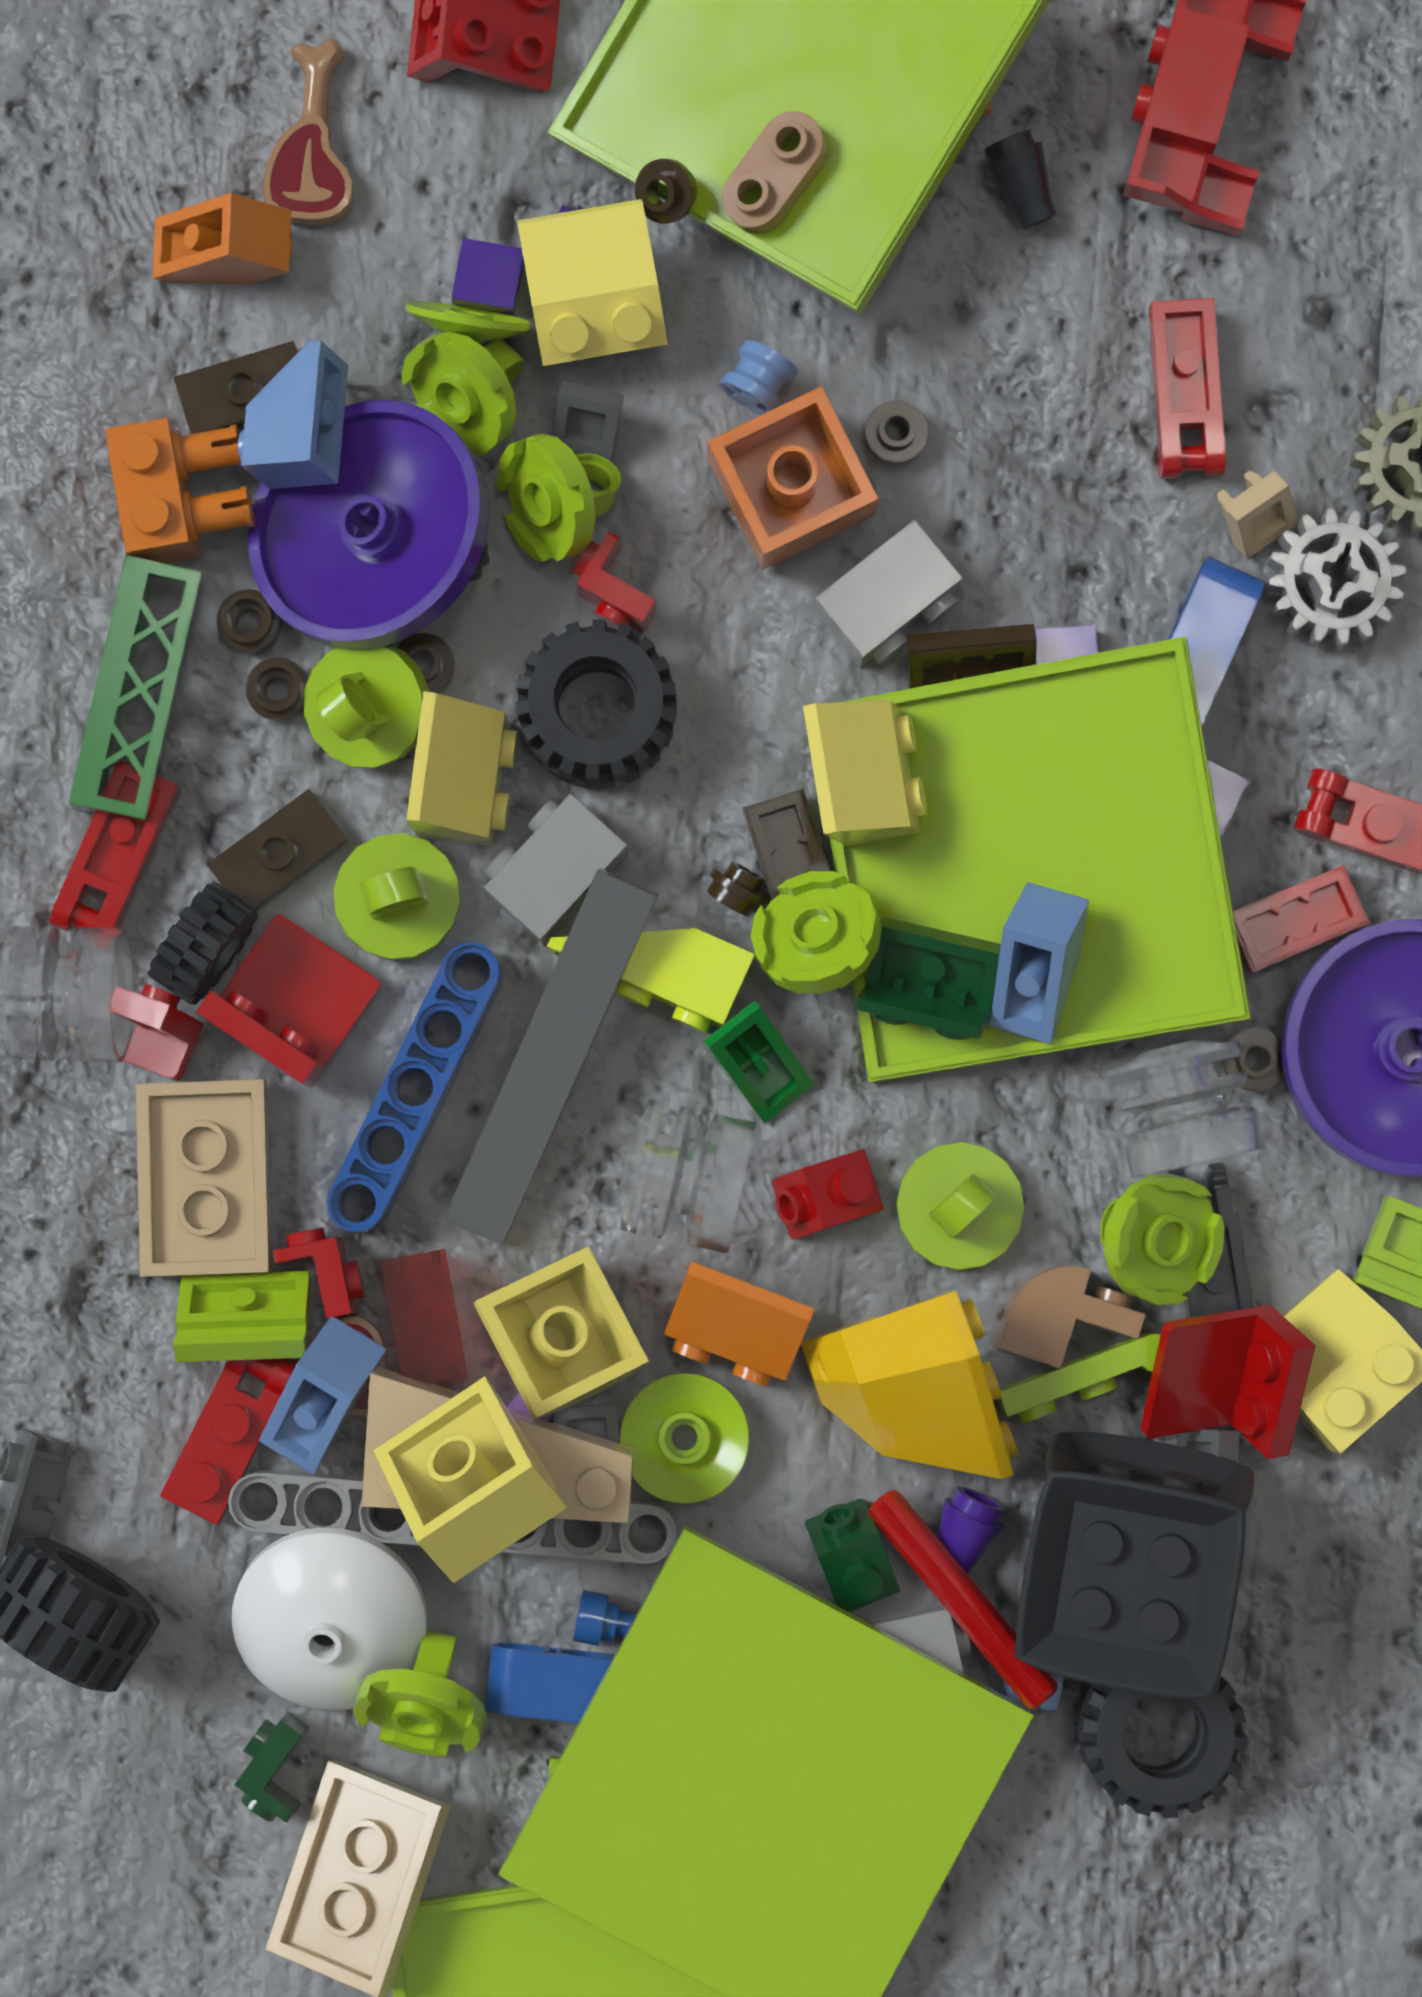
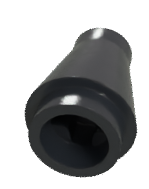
(1022, 177)

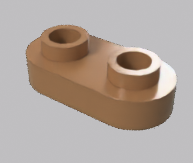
(778, 172)

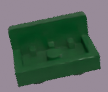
(931, 980)

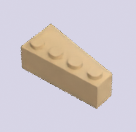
(586, 1469)

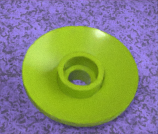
(471, 322)
(720, 1445)

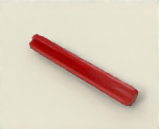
(960, 1597)

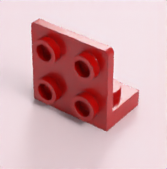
(487, 37)
(292, 1000)
(1233, 1371)

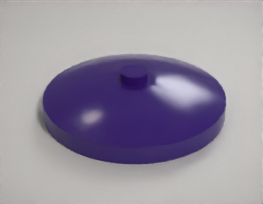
(382, 545)
(1359, 1047)

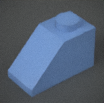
(297, 422)
(1038, 961)
(321, 1394)

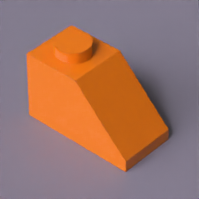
(223, 242)

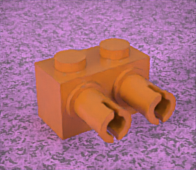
(153, 492)

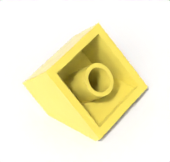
(592, 282)
(864, 770)
(460, 771)
(561, 1334)
(1358, 1364)
(468, 1480)

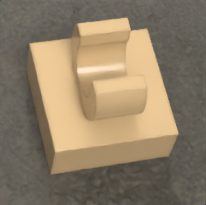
(1259, 512)

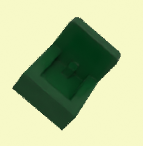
(852, 1555)
(269, 1750)

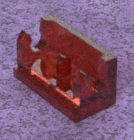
(423, 1317)

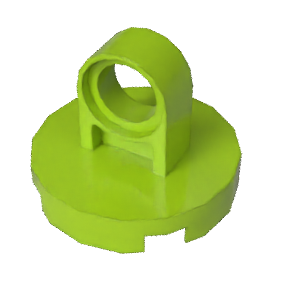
(466, 386)
(553, 495)
(365, 705)
(397, 897)
(816, 933)
(959, 1206)
(1162, 1238)
(421, 1706)

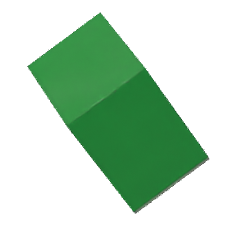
(758, 1062)

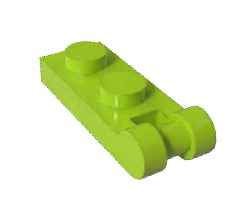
(1088, 1374)

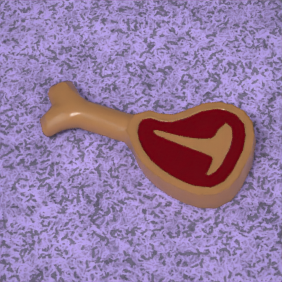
(302, 168)

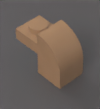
(1048, 1304)

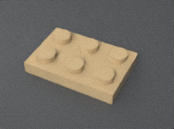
(203, 1178)
(358, 1878)

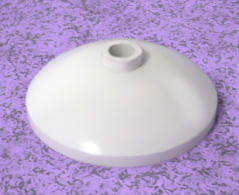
(332, 1587)

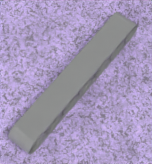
(549, 1539)

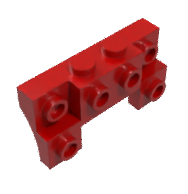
(1189, 103)

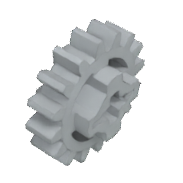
(1310, 570)

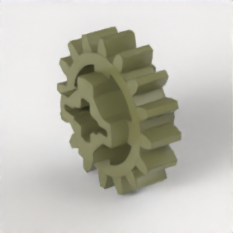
(1392, 463)

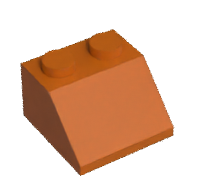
(737, 1323)

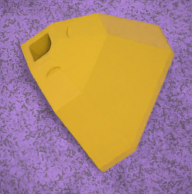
(916, 1386)

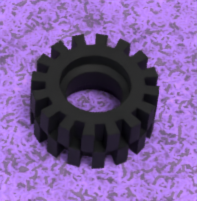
(203, 943)

